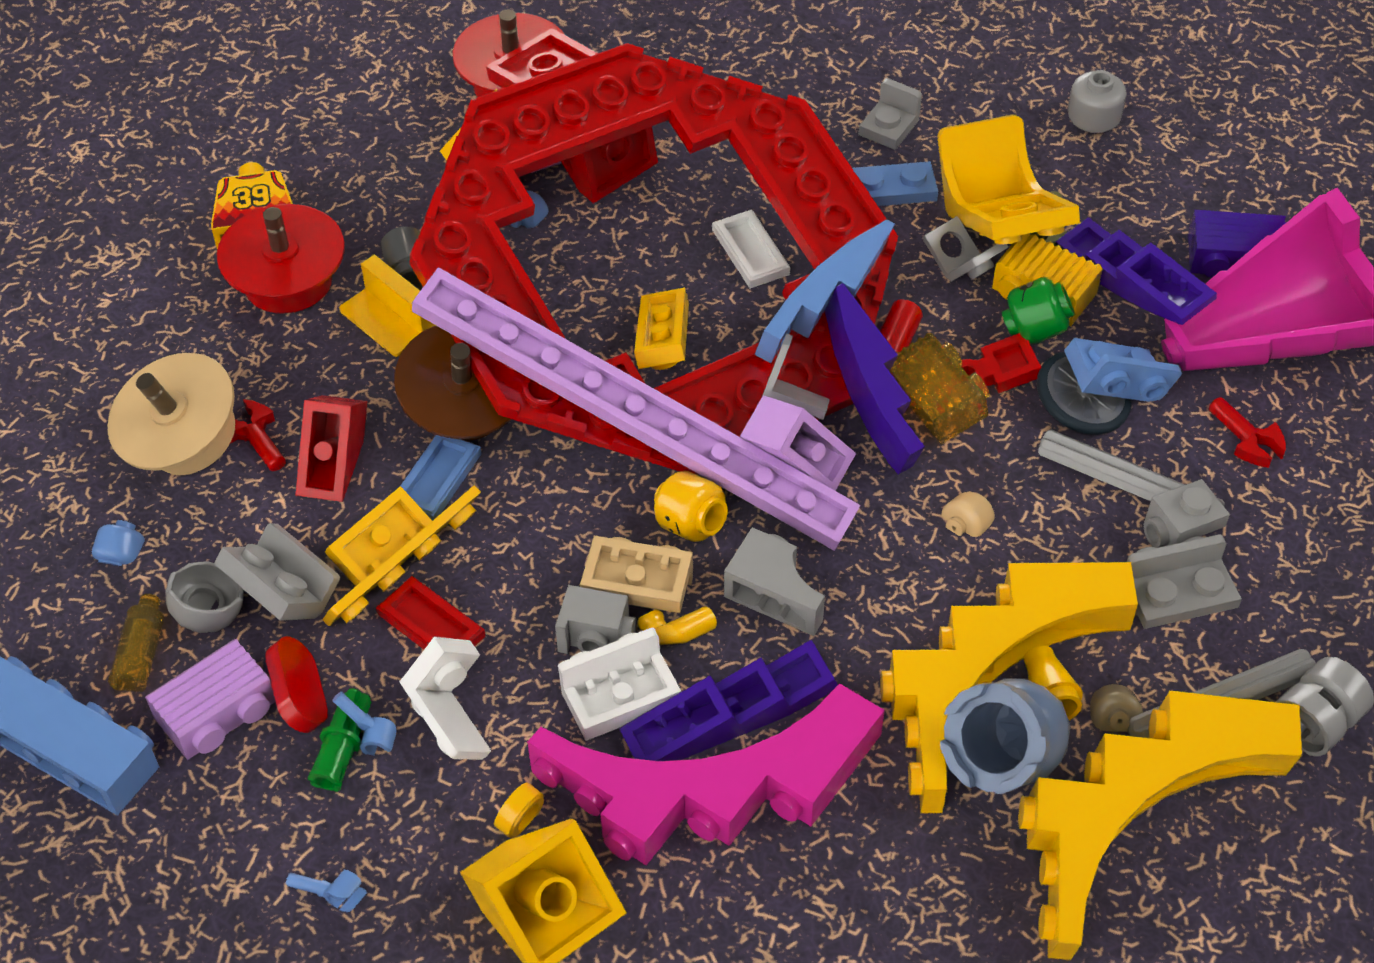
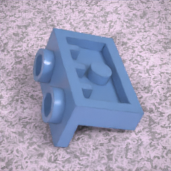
(1120, 370)

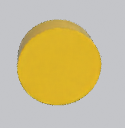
(519, 810)

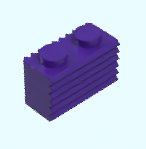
(1223, 238)

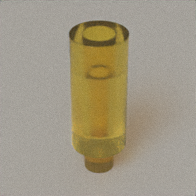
(137, 645)

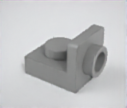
(893, 114)

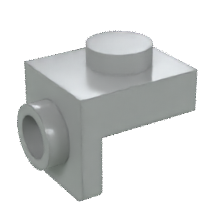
(1183, 514)

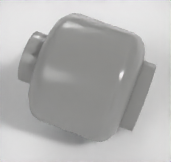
(1096, 101)

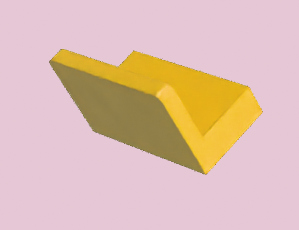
(385, 307)

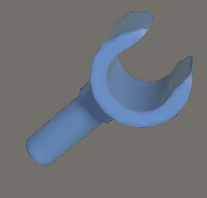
(377, 730)
(334, 893)

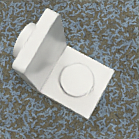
(430, 688)

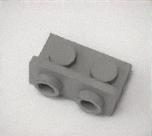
(281, 574)
(1182, 581)

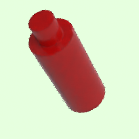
(901, 323)

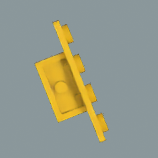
(384, 540)

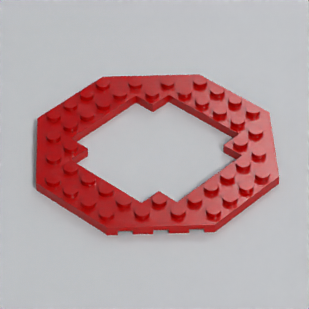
(600, 103)

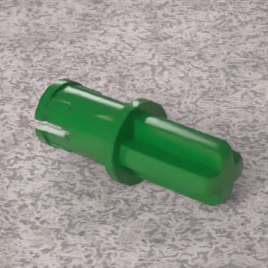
(338, 745)

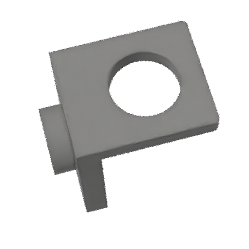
(969, 260)
(791, 394)

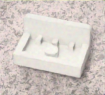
(616, 683)

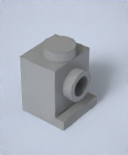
(592, 619)

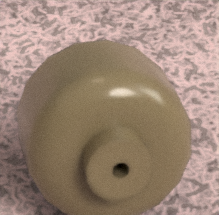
(1113, 708)

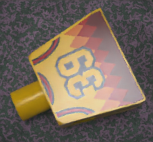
(244, 194)

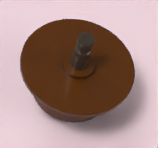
(441, 390)

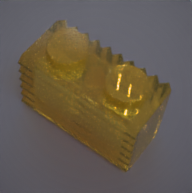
(939, 388)

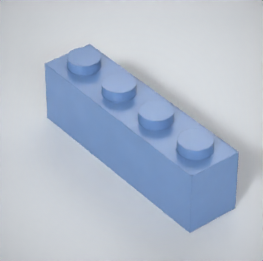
(71, 739)

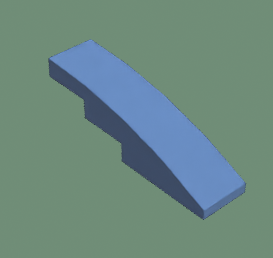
(809, 300)

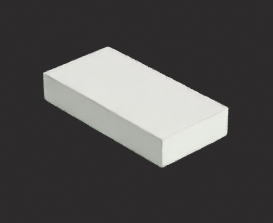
(751, 248)

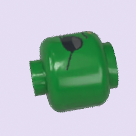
(1038, 310)

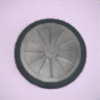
(1073, 408)

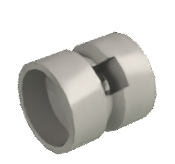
(1330, 702)

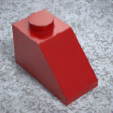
(329, 446)

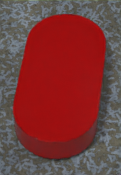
(296, 684)

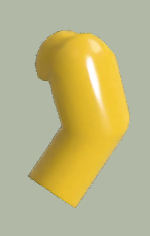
(681, 629)

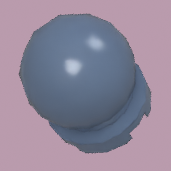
(1004, 735)

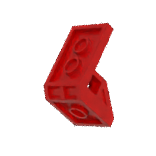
(601, 168)

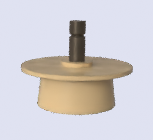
(174, 415)

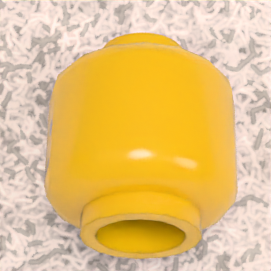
(690, 506)

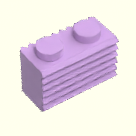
(212, 699)

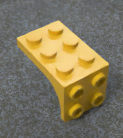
(993, 185)

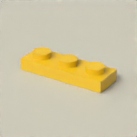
(662, 329)

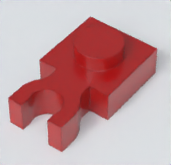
(1005, 363)

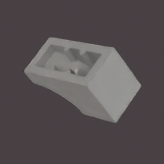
(767, 581)

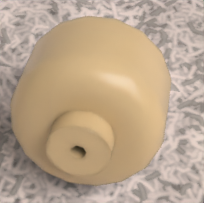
(968, 514)

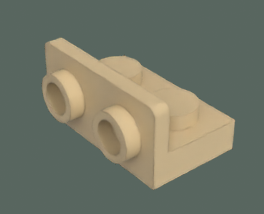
(646, 573)

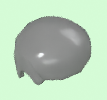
(193, 592)

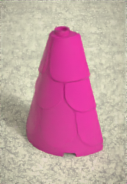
(1286, 297)

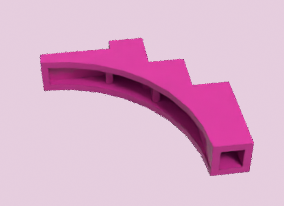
(717, 794)

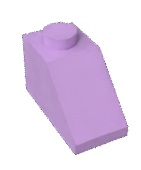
(798, 440)

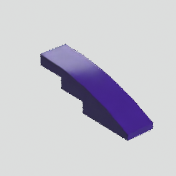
(1139, 273)
(865, 367)
(732, 707)

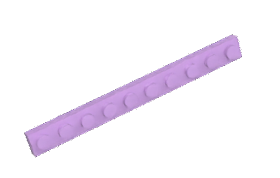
(635, 408)

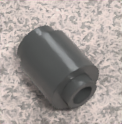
(396, 251)

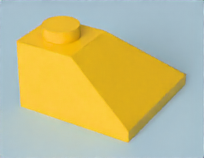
(544, 892)

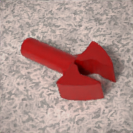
(256, 435)
(1249, 435)

